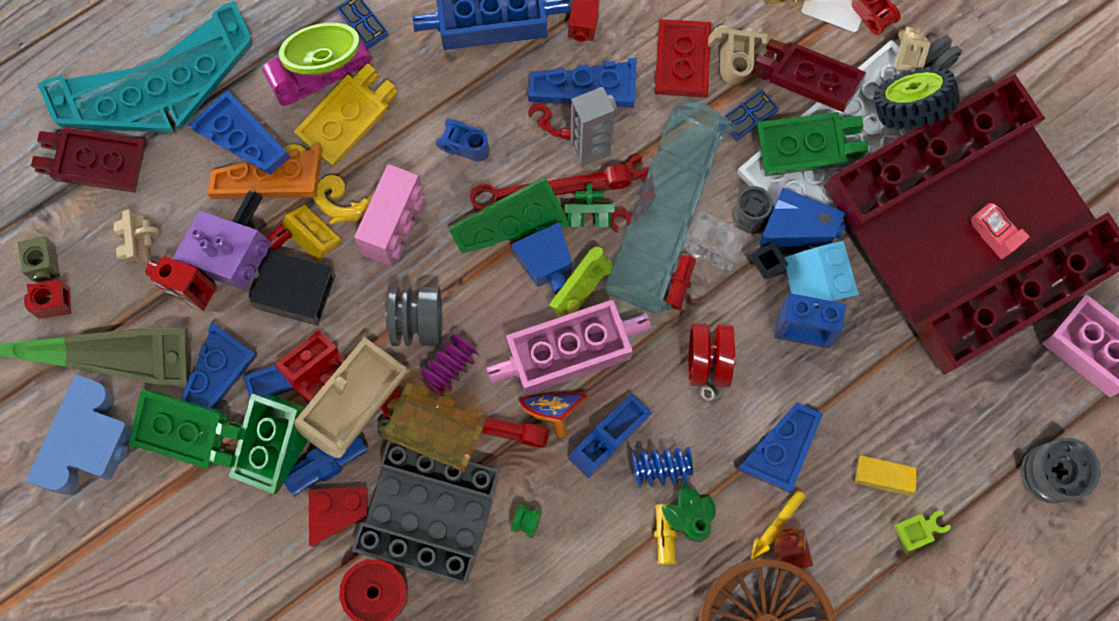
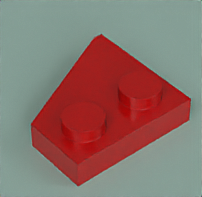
(334, 511)

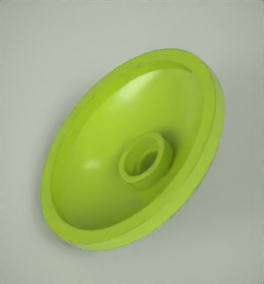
(319, 48)

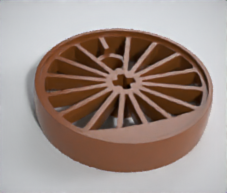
(730, 579)

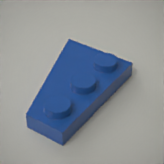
(784, 449)

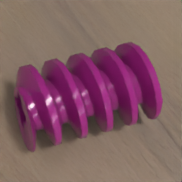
(448, 365)

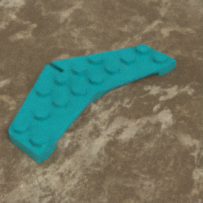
(142, 95)

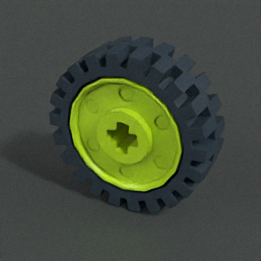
(916, 98)

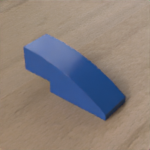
(609, 435)

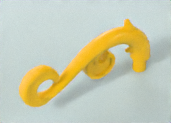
(338, 187)

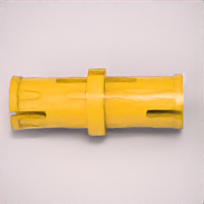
(665, 538)

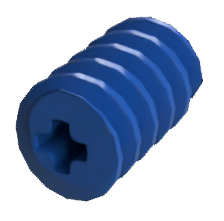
(662, 466)

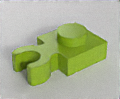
(918, 532)

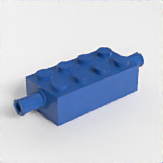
(489, 21)

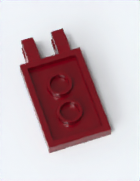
(809, 74)
(91, 159)

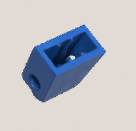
(544, 257)

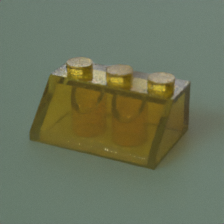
(435, 426)

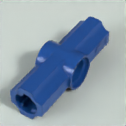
(321, 467)

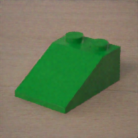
(268, 443)

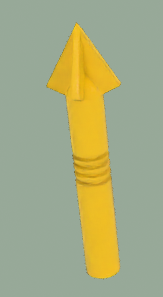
(761, 545)

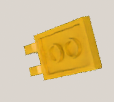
(346, 115)

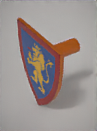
(553, 407)

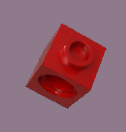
(583, 20)
(58, 304)

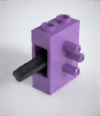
(225, 248)

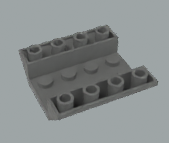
(427, 514)

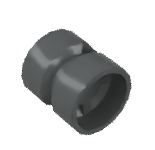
(752, 209)

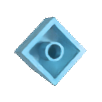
(822, 273)

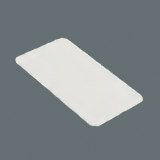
(834, 12)

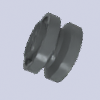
(942, 54)

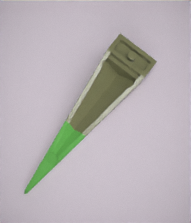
(141, 354)

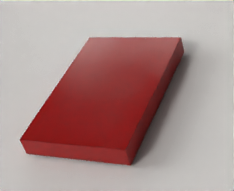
(683, 58)

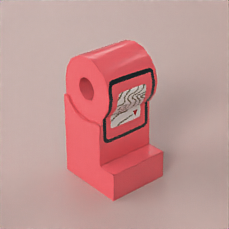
(998, 230)

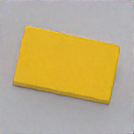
(310, 233)
(886, 475)

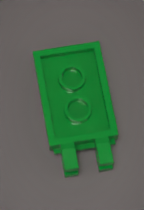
(809, 143)
(182, 430)

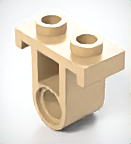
(737, 49)

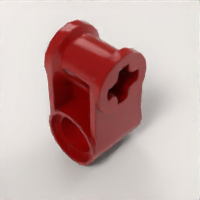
(876, 14)

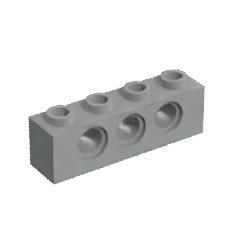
(592, 125)

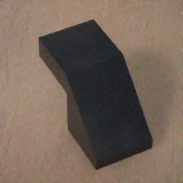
(771, 259)

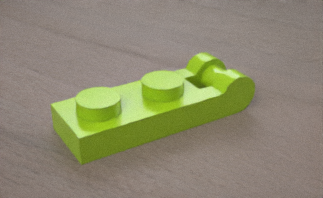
(581, 282)

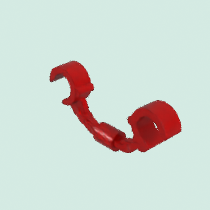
(545, 124)
(635, 175)

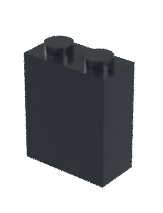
(292, 287)

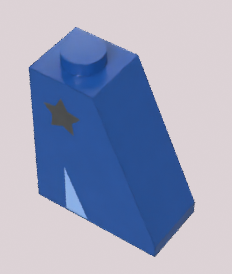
(802, 222)

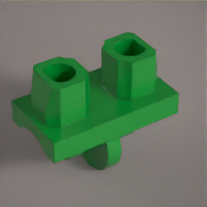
(602, 210)

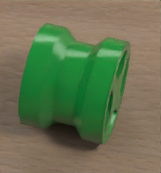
(526, 520)

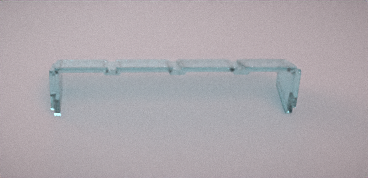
(666, 206)

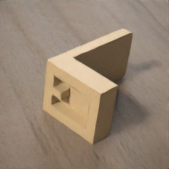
(912, 49)

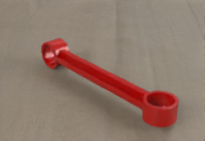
(612, 178)
(526, 434)

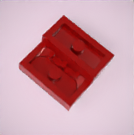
(310, 365)

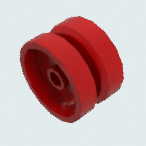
(713, 355)
(356, 590)

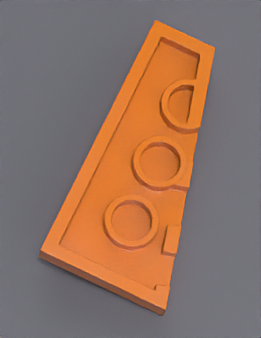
(291, 180)

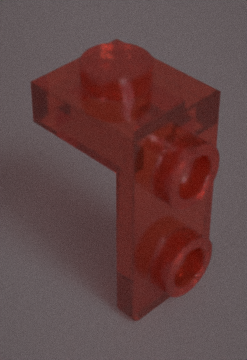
(793, 547)

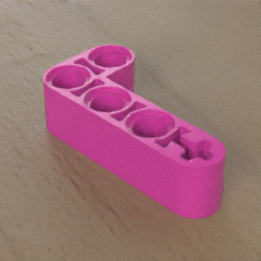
(292, 87)

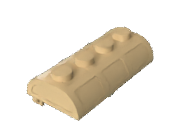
(350, 399)

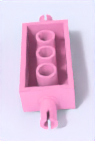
(568, 347)

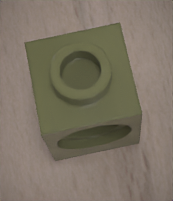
(31, 251)

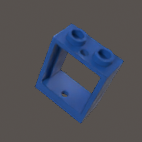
(807, 325)

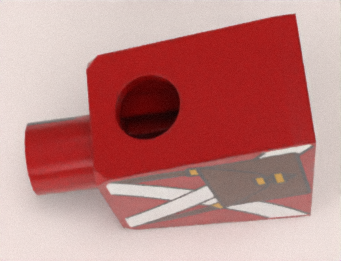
(181, 281)

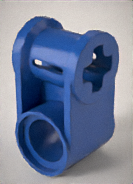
(460, 137)

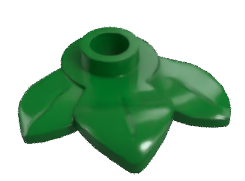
(691, 510)

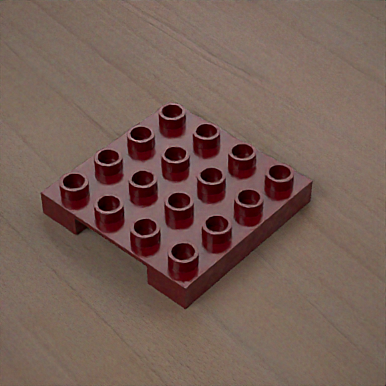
(915, 214)

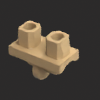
(137, 237)

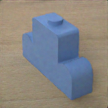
(81, 439)

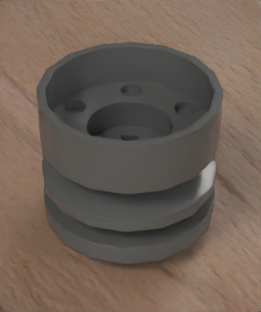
(415, 316)
(1075, 468)

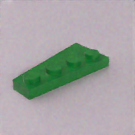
(510, 218)

